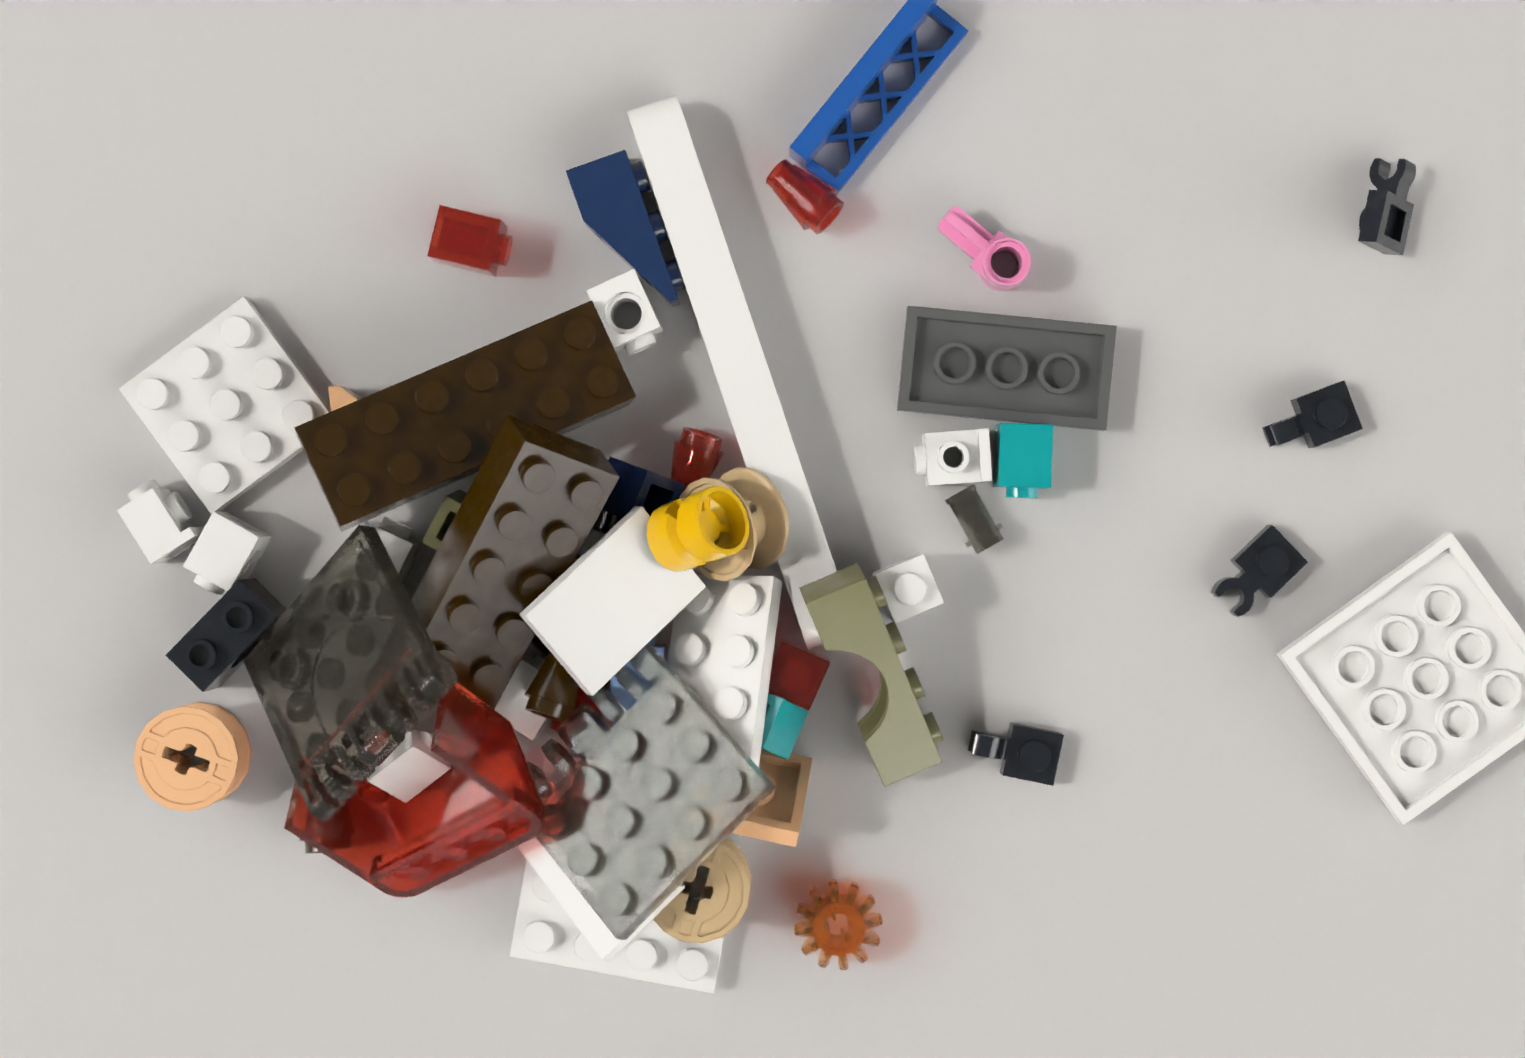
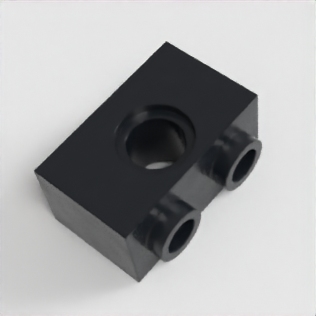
(226, 634)

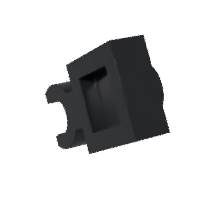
(1263, 566)

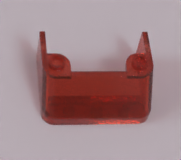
(451, 825)

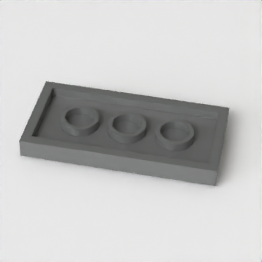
(1006, 368)

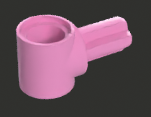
(981, 245)

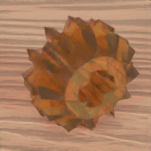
(857, 920)

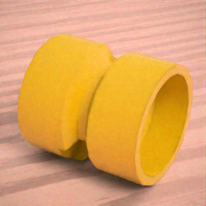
(698, 529)

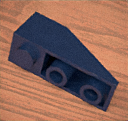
(616, 213)

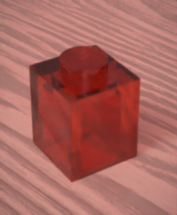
(470, 241)
(797, 673)

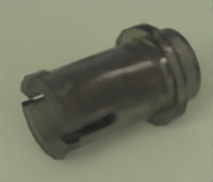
(975, 519)

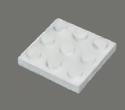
(226, 404)

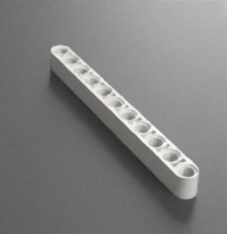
(731, 340)

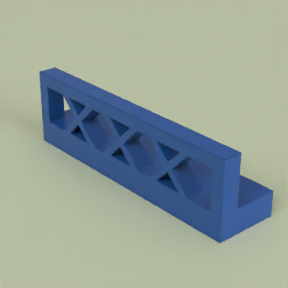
(860, 80)

